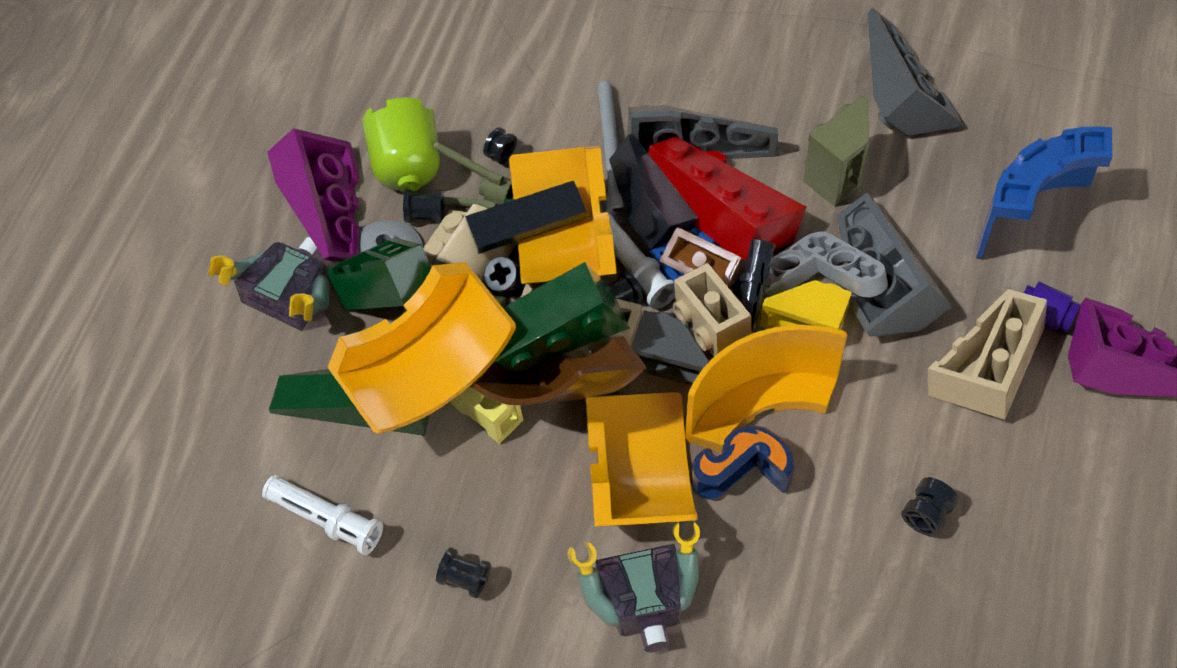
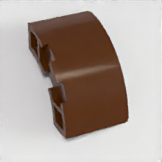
(563, 377)

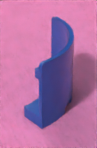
(1046, 165)

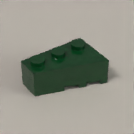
(380, 275)
(561, 318)

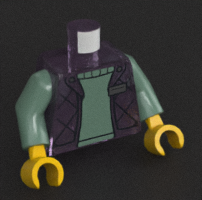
(279, 281)
(641, 588)

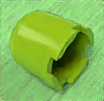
(402, 144)

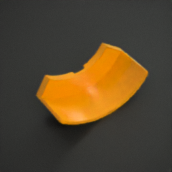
(563, 248)
(425, 355)
(764, 372)
(640, 459)

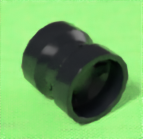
(929, 507)

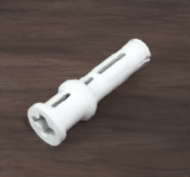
(645, 269)
(338, 520)

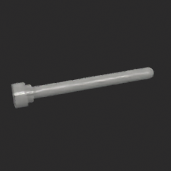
(613, 202)

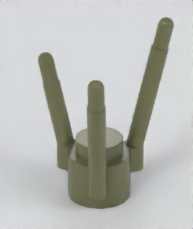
(493, 185)

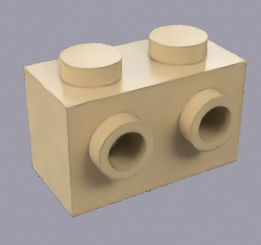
(710, 309)

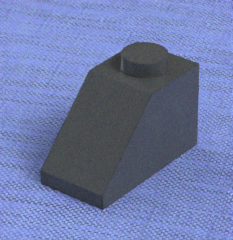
(668, 348)

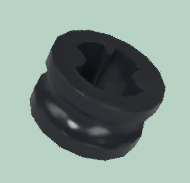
(500, 145)

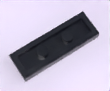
(526, 217)

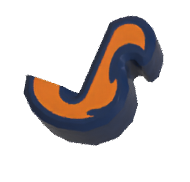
(740, 453)

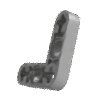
(811, 258)

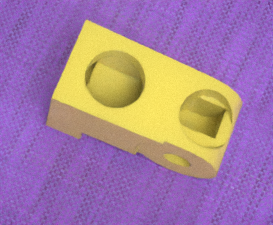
(495, 417)

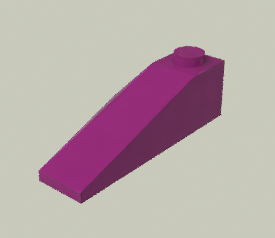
(319, 184)
(1119, 355)

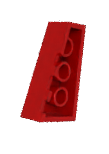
(727, 201)

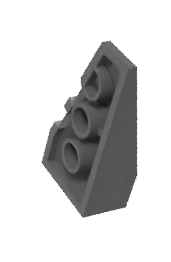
(705, 131)
(911, 294)

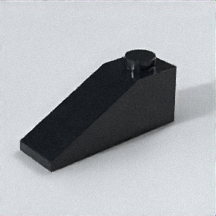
(647, 195)

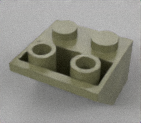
(838, 153)

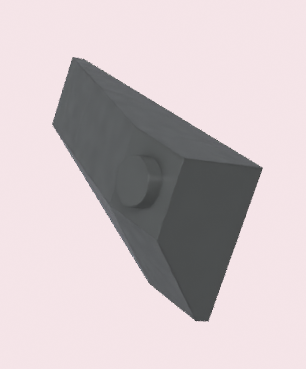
(903, 85)

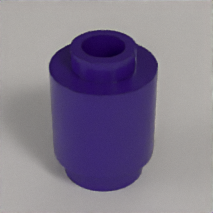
(1060, 306)

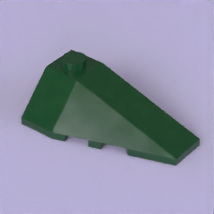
(321, 398)

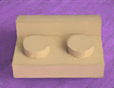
(455, 244)

